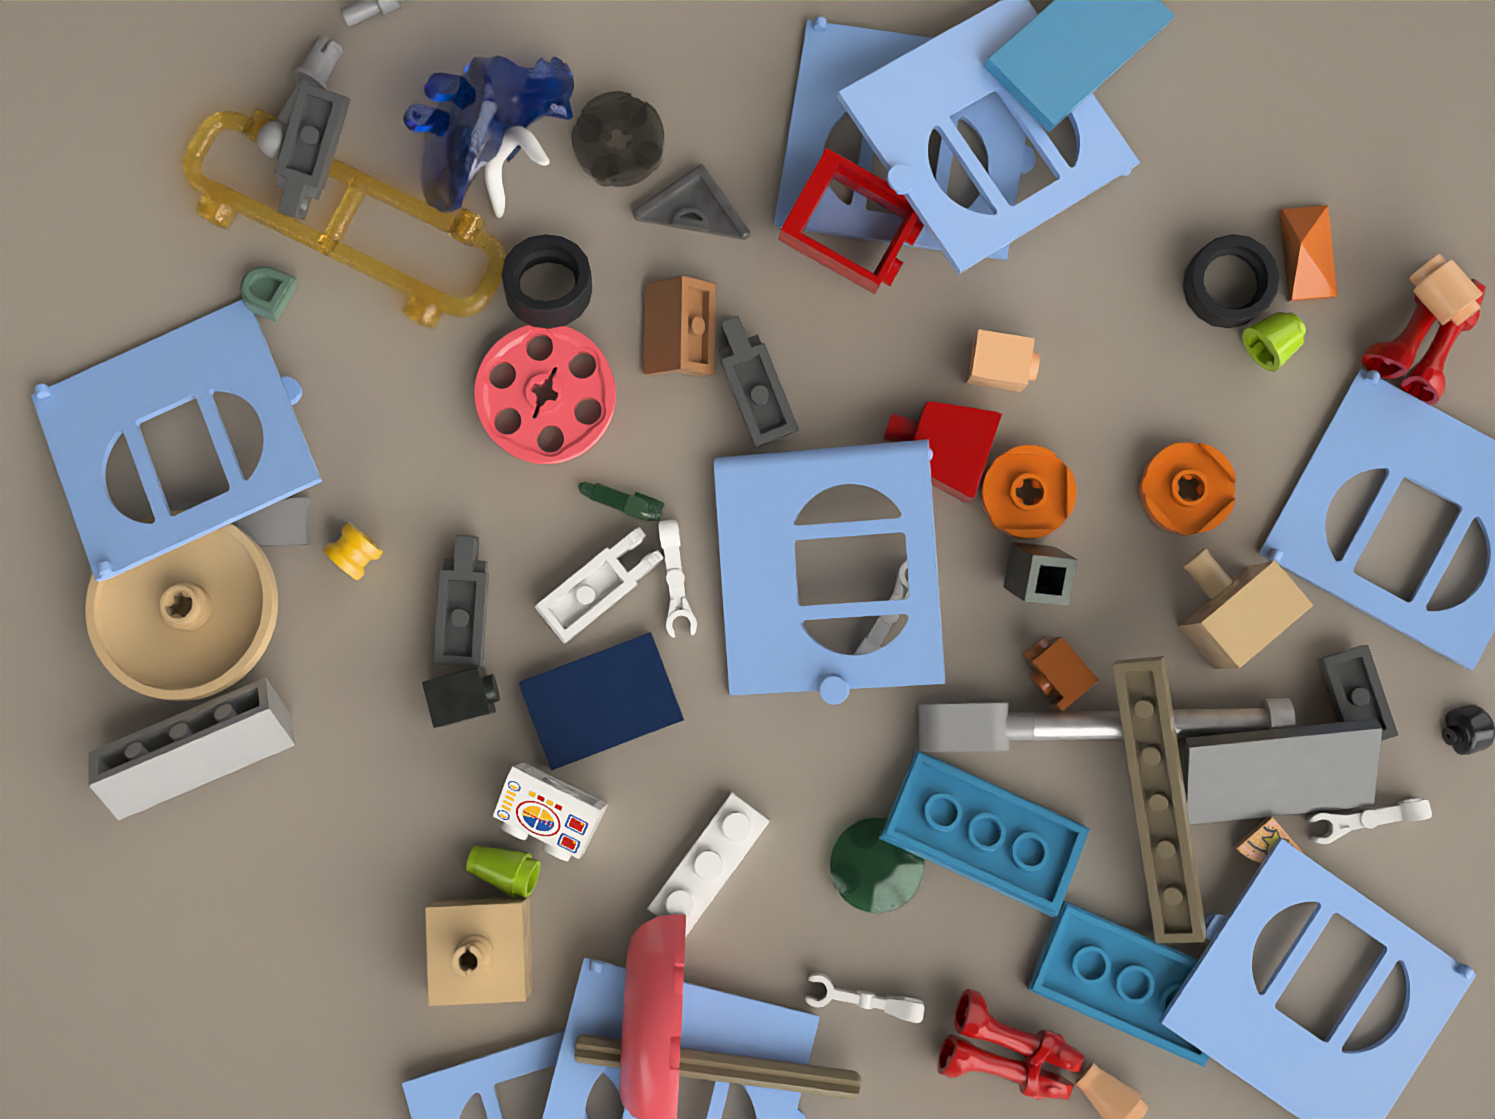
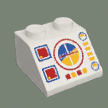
(549, 811)

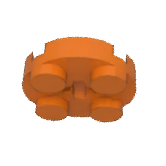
(1188, 461)
(1046, 473)

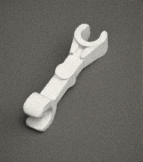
(675, 577)
(885, 622)
(1340, 824)
(902, 1007)

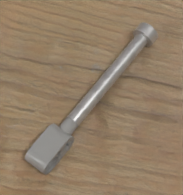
(992, 726)

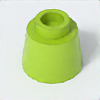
(1274, 339)

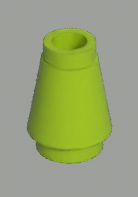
(505, 869)

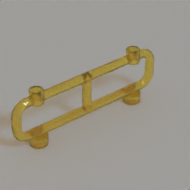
(425, 302)

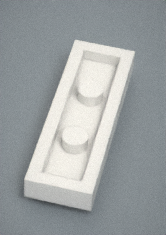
(710, 861)

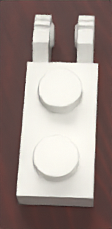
(595, 588)

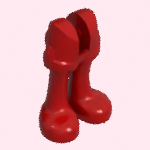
(1395, 357)
(974, 1021)

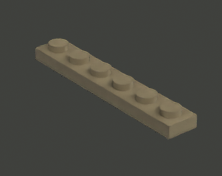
(1159, 800)

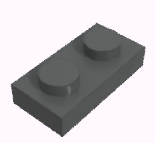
(1357, 688)

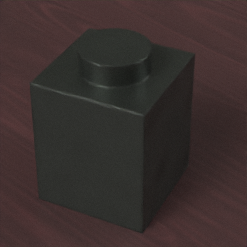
(1040, 573)
(461, 696)

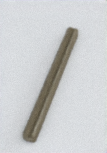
(735, 1069)

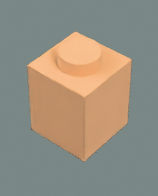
(1002, 361)

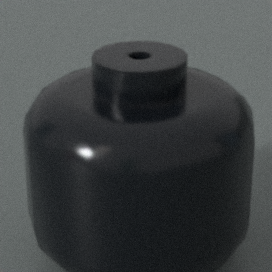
(1468, 730)

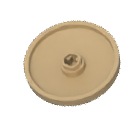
(186, 617)

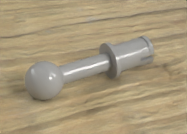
(314, 72)

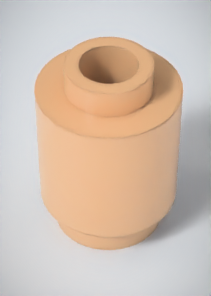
(1446, 290)

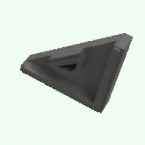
(693, 205)

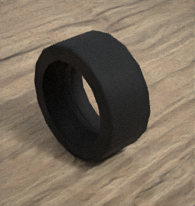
(542, 250)
(1258, 259)

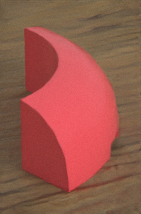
(653, 1018)

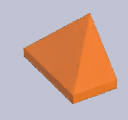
(1308, 253)

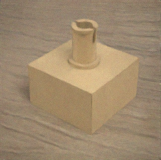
(1240, 611)
(478, 951)

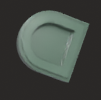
(267, 291)

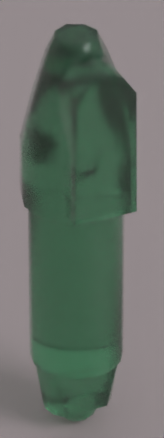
(633, 505)

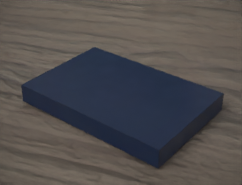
(601, 701)

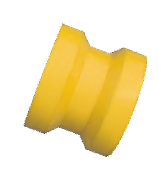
(352, 551)

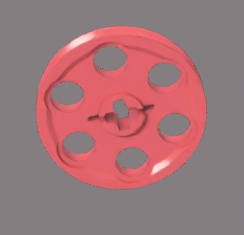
(533, 373)

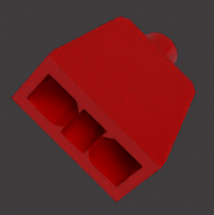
(959, 443)

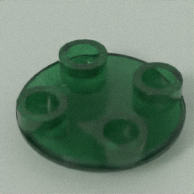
(872, 871)

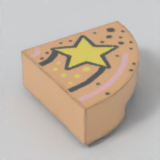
(1261, 839)

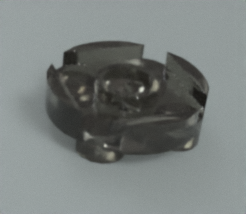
(632, 117)

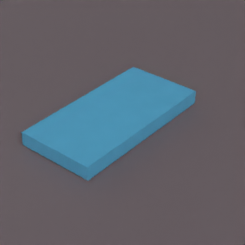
(1073, 52)
(985, 833)
(1113, 977)

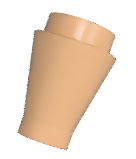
(1111, 1096)

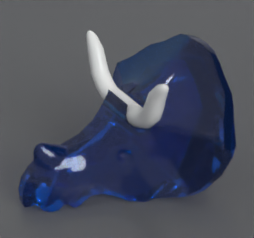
(483, 123)

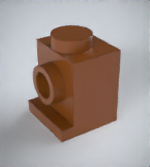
(1058, 671)

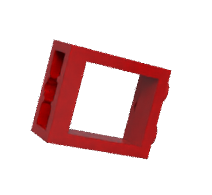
(836, 167)

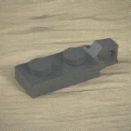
(309, 147)
(755, 385)
(462, 606)

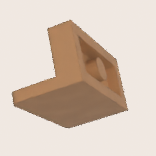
(679, 327)

